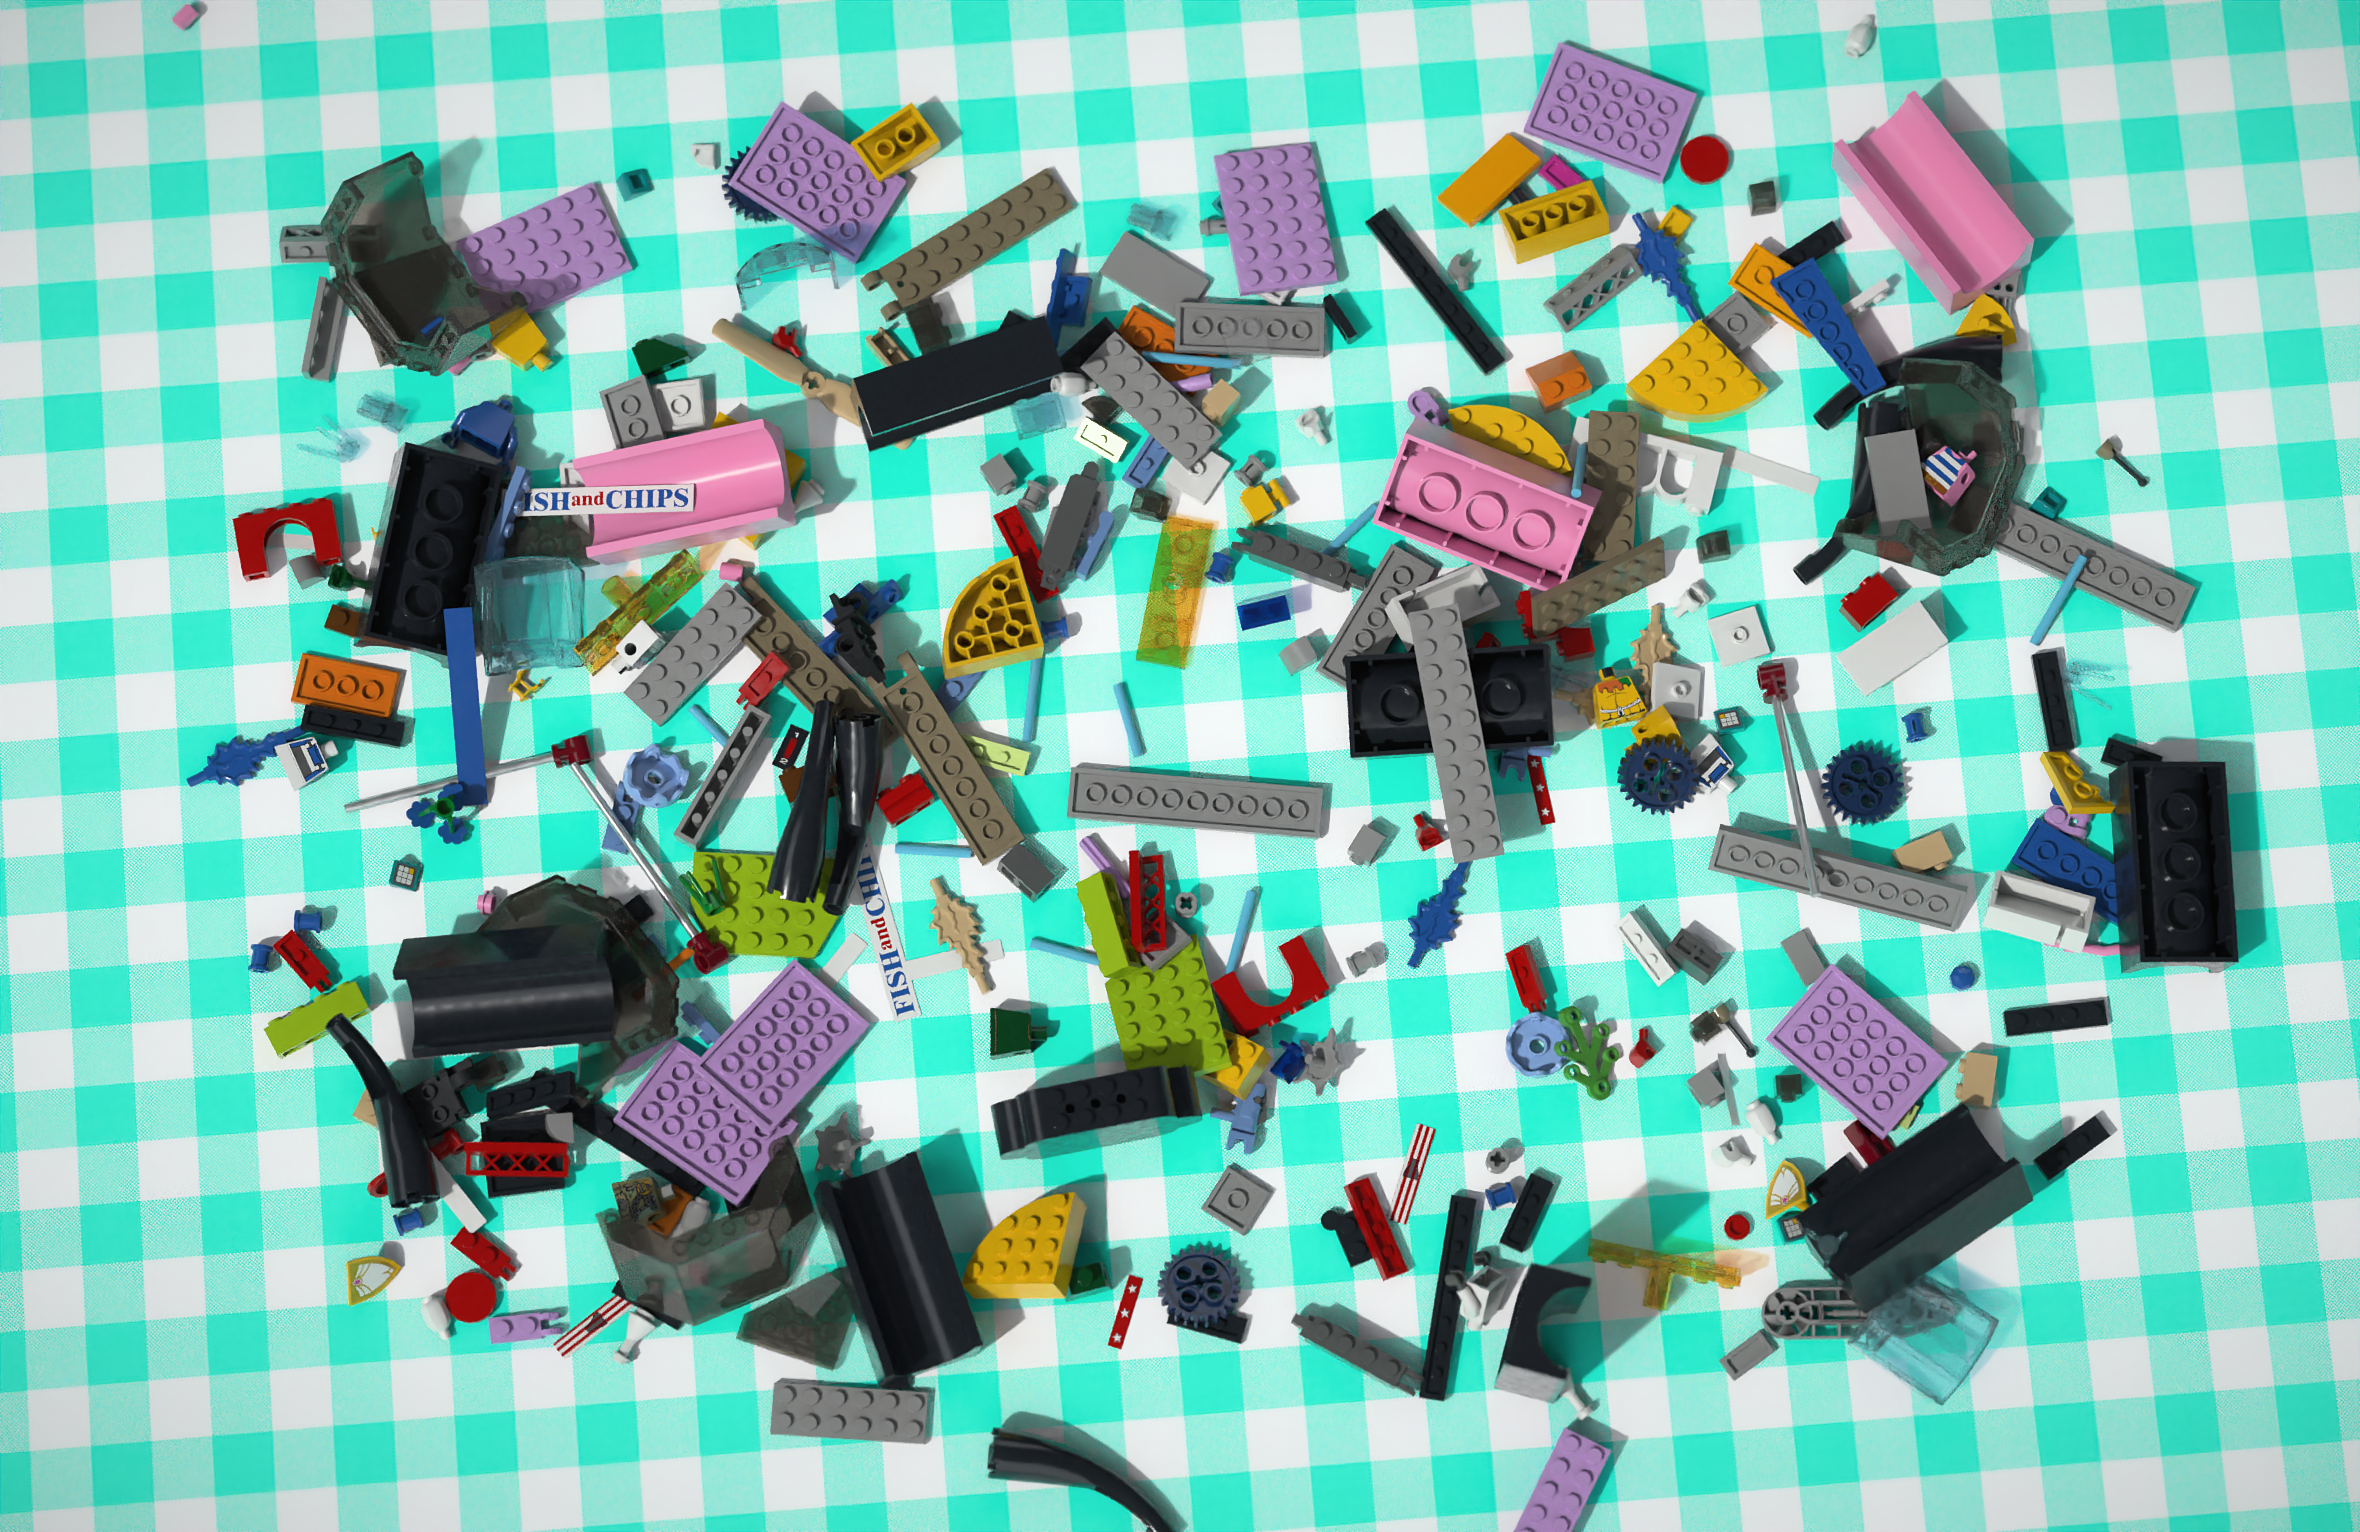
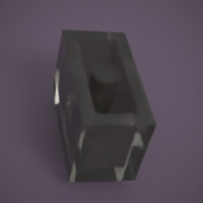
(927, 326)

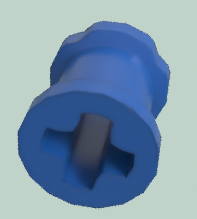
(1219, 568)
(1054, 629)
(1913, 736)
(308, 921)
(260, 958)
(1500, 1196)
(408, 1221)

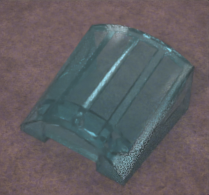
(779, 258)
(530, 612)
(1926, 1337)

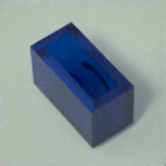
(1263, 611)

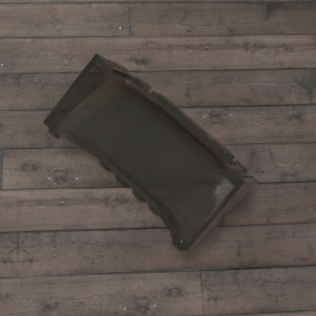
(404, 275)
(1972, 413)
(642, 974)
(721, 1261)

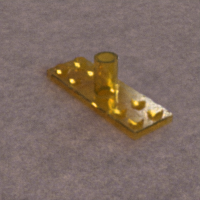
(645, 604)
(1171, 612)
(1662, 1269)

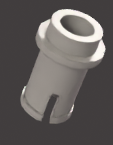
(1211, 227)

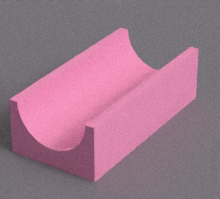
(1934, 205)
(737, 490)
(1485, 506)

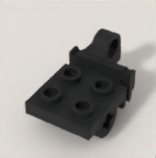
(856, 642)
(438, 1099)

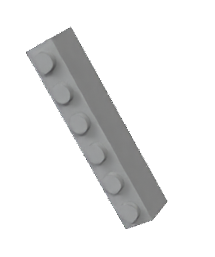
(723, 777)

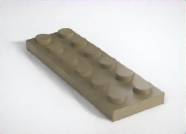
(1612, 469)
(1598, 587)

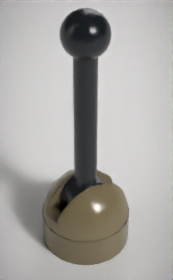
(2108, 451)
(1722, 1016)

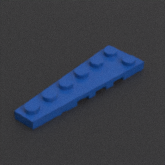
(1818, 309)

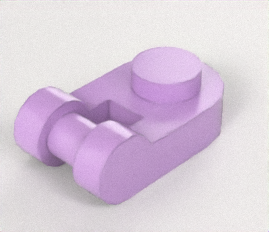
(1421, 403)
(2058, 818)

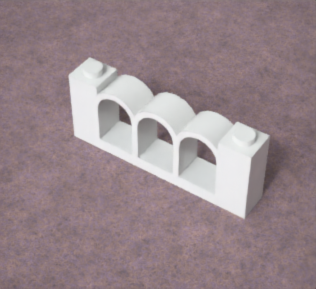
(1703, 479)

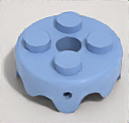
(665, 768)
(1530, 1028)

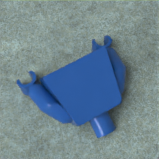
(487, 429)

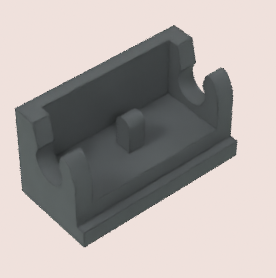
(1025, 872)
(1693, 956)

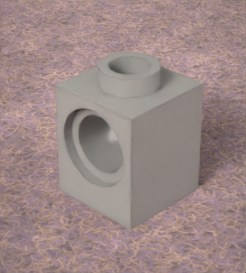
(999, 475)
(1365, 846)
(1705, 1088)

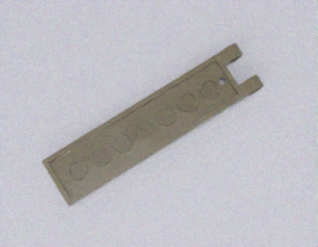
(970, 242)
(813, 673)
(948, 763)

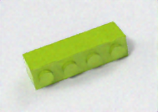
(1108, 925)
(309, 1022)

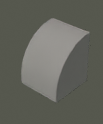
(306, 571)
(1298, 656)
(560, 1127)

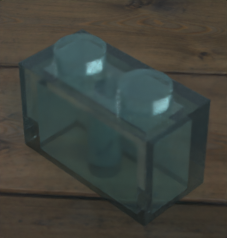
(1038, 416)

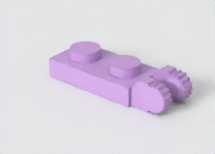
(522, 1327)

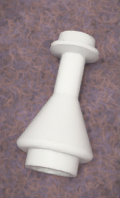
(808, 495)
(639, 1325)
(1569, 1392)

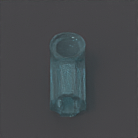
(1159, 222)
(389, 415)

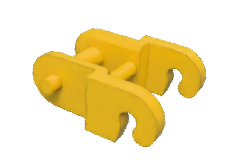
(523, 696)

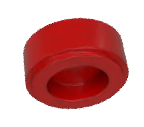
(1736, 1227)

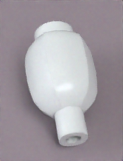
(1858, 38)
(1071, 384)
(1762, 1120)
(695, 1214)
(436, 1316)

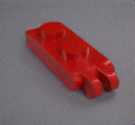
(763, 680)
(302, 961)
(1527, 978)
(483, 1253)

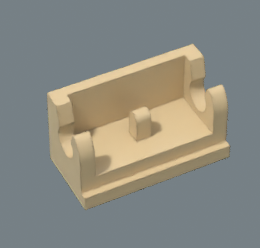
(885, 348)

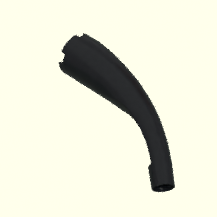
(1981, 349)
(1871, 421)
(859, 772)
(802, 845)
(405, 1152)
(1041, 1460)

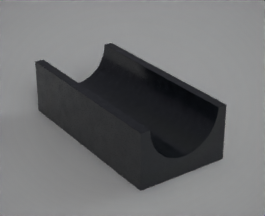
(955, 384)
(426, 549)
(1390, 713)
(2173, 865)
(510, 989)
(1915, 1208)
(898, 1270)
(1523, 1364)

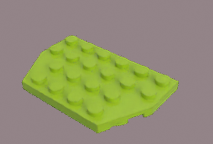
(754, 919)
(1169, 1015)

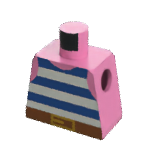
(1949, 473)

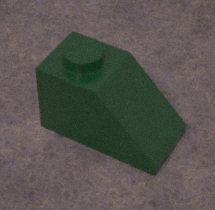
(658, 357)

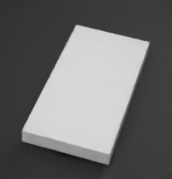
(1891, 649)

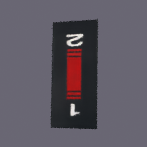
(790, 747)

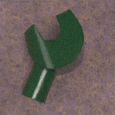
(344, 579)

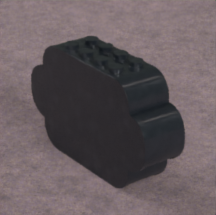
(1096, 1112)

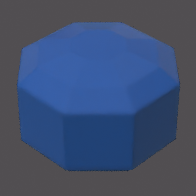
(1961, 978)

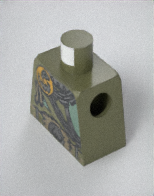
(642, 1199)

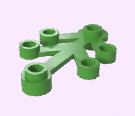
(1587, 1055)

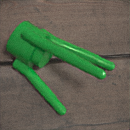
(709, 901)

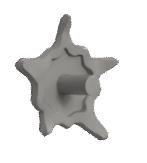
(1321, 1062)
(837, 1147)

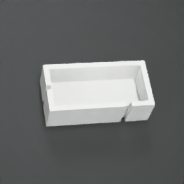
(1455, 588)
(2039, 911)

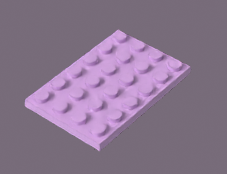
(1609, 113)
(815, 183)
(1275, 219)
(548, 250)
(781, 1047)
(1857, 1051)
(698, 1126)

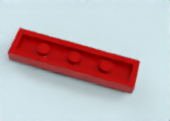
(1022, 544)
(1375, 1229)

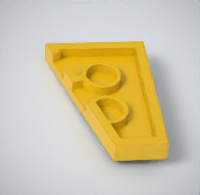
(2072, 788)

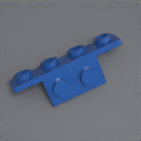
(1068, 296)
(878, 605)

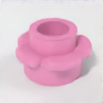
(486, 903)

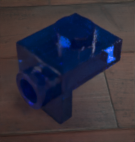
(1289, 1063)

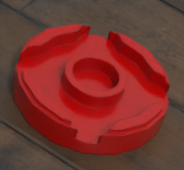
(1704, 160)
(470, 1297)

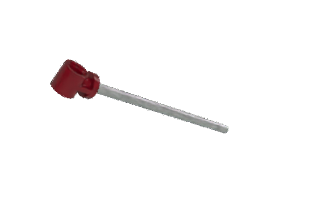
(1772, 678)
(575, 750)
(708, 955)

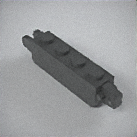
(1068, 525)
(1299, 561)
(1355, 1352)

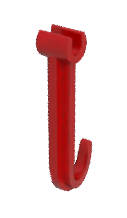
(450, 1144)

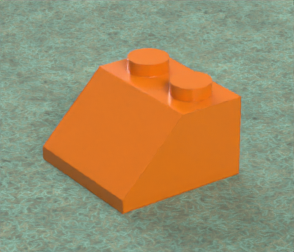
(1559, 382)

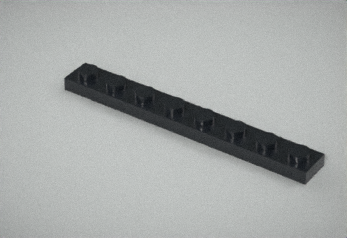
(1435, 292)
(604, 1128)
(1446, 1299)

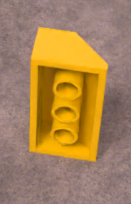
(1554, 222)

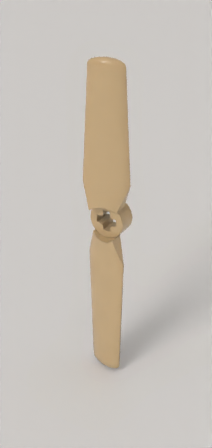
(830, 393)

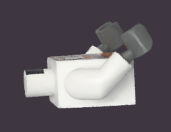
(1481, 1292)

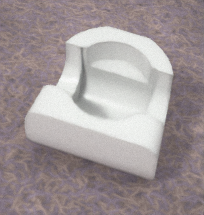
(1311, 426)
(1691, 600)
(1727, 1155)

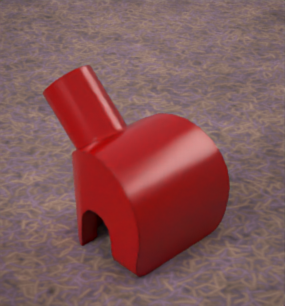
(786, 342)
(1426, 834)
(1642, 1050)

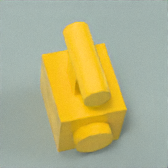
(1260, 505)

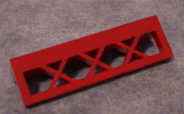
(1138, 902)
(520, 1150)

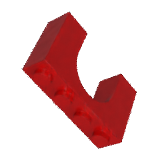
(254, 531)
(1306, 985)

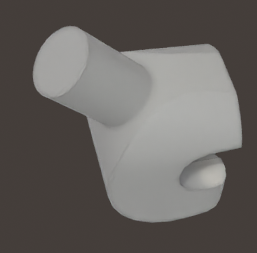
(1459, 273)

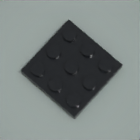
(520, 1130)

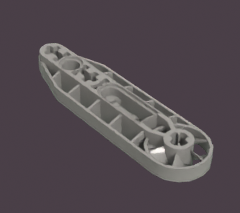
(1802, 1304)

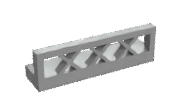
(304, 246)
(1592, 280)
(323, 333)

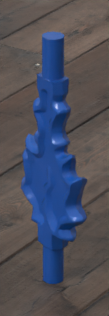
(1660, 259)
(237, 760)
(1436, 921)

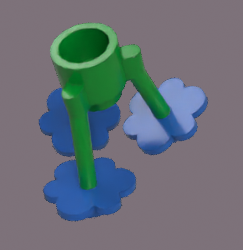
(448, 801)

